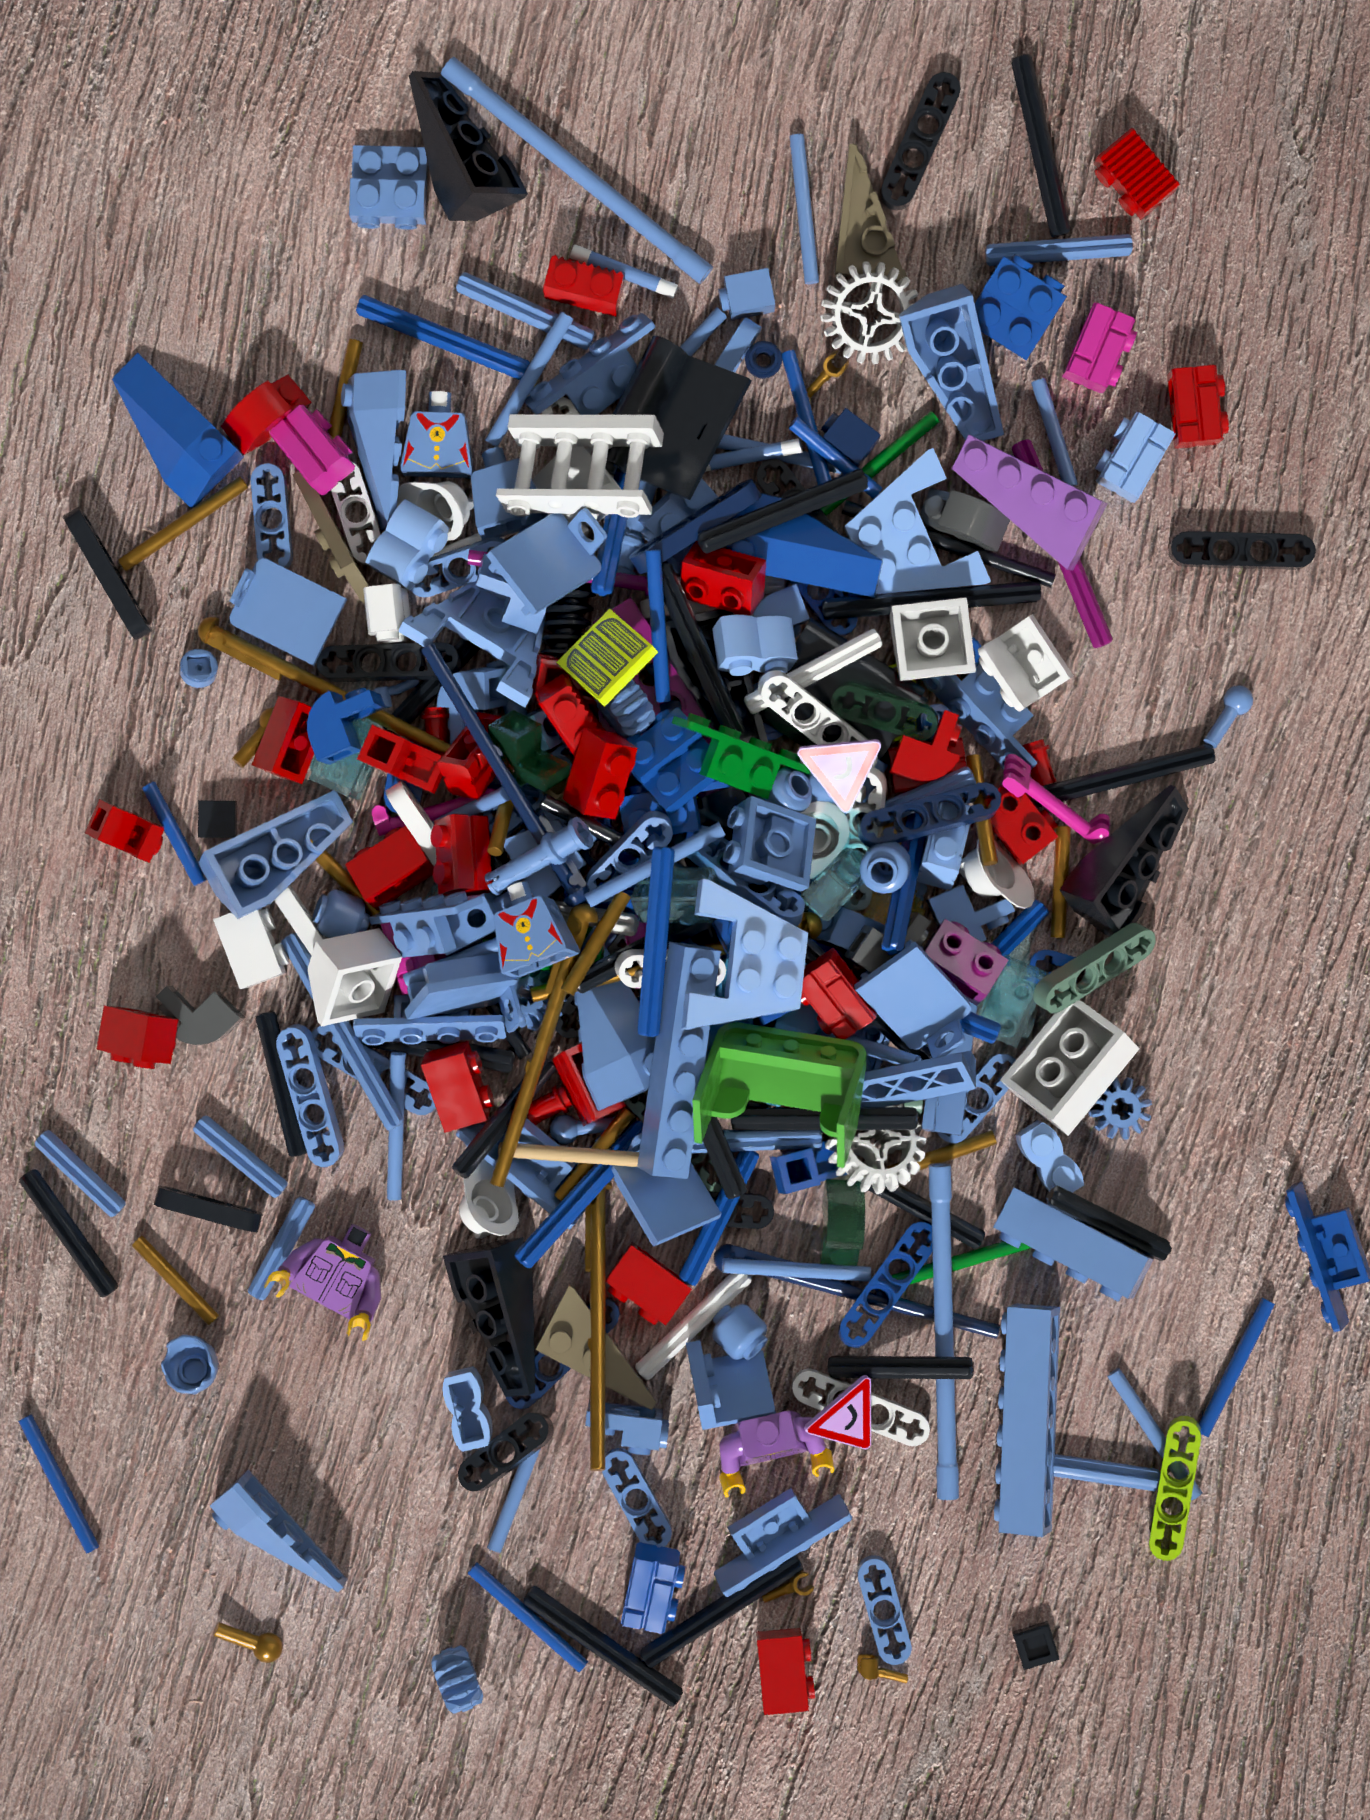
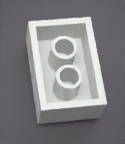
(1070, 1065)

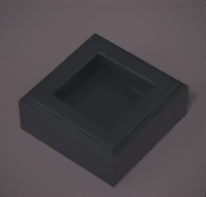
(217, 819)
(1035, 1645)

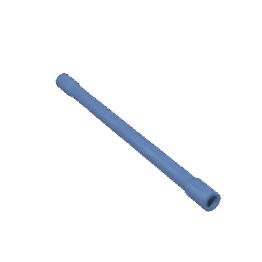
(472, 86)
(940, 1195)

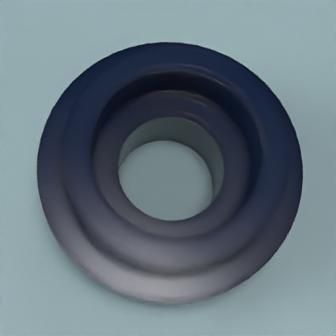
(760, 348)

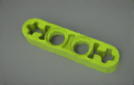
(1175, 1488)

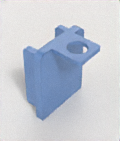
(549, 559)
(285, 609)
(464, 986)
(916, 1000)
(665, 1204)

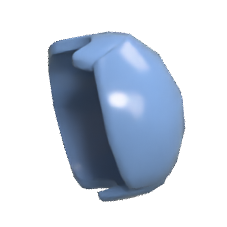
(189, 1364)

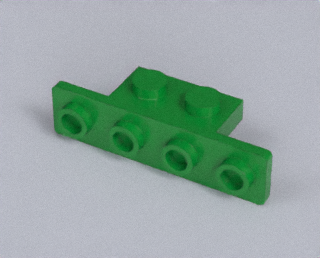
(740, 763)

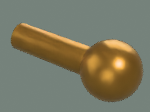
(250, 748)
(265, 1647)

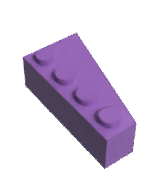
(1041, 505)

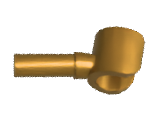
(828, 372)
(789, 1588)
(868, 1667)

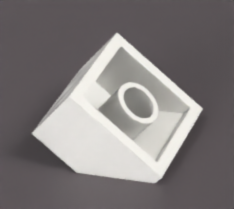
(932, 639)
(352, 975)

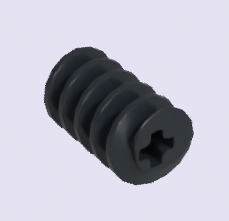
(568, 621)

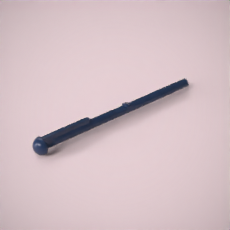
(538, 826)
(852, 1292)

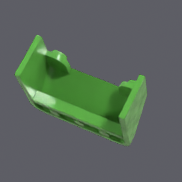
(784, 1071)

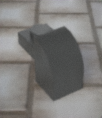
(964, 518)
(867, 949)
(203, 1025)

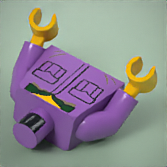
(335, 1276)
(769, 1439)

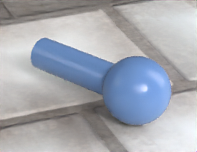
(1237, 701)
(566, 1129)

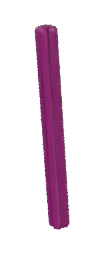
(1077, 579)

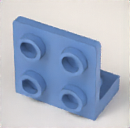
(729, 1388)

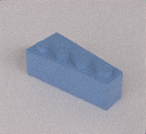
(1073, 1245)

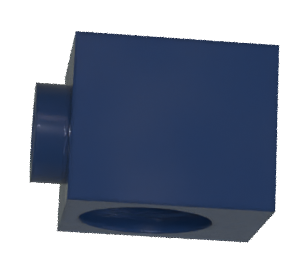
(850, 436)

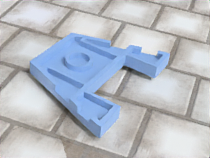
(896, 534)
(477, 617)
(763, 962)

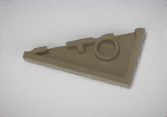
(863, 224)
(330, 537)
(568, 1343)

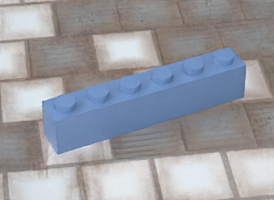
(676, 1064)
(1028, 1419)

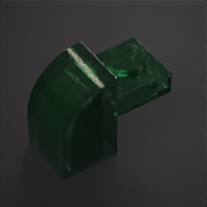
(521, 745)
(843, 1223)

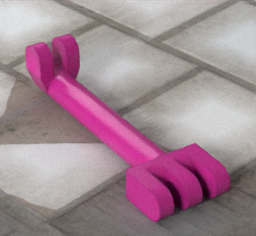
(1018, 781)
(385, 823)

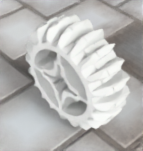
(839, 305)
(875, 1171)

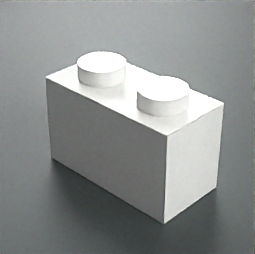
(252, 947)

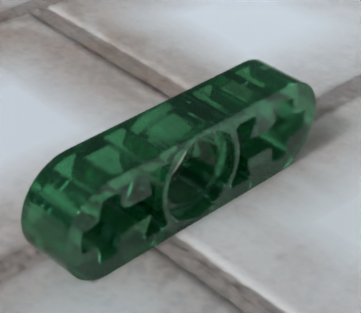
(855, 711)

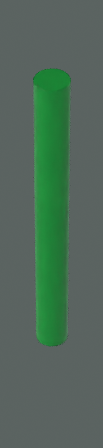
(893, 451)
(966, 1260)

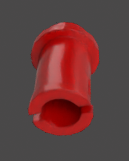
(436, 722)
(1042, 771)
(549, 1105)

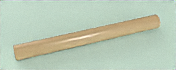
(575, 1154)

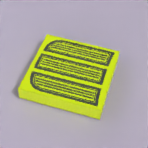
(607, 657)

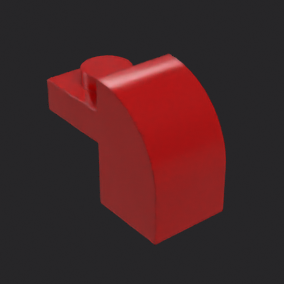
(262, 410)
(401, 759)
(924, 761)
(125, 831)

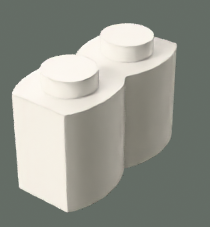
(385, 611)

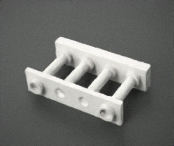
(566, 433)

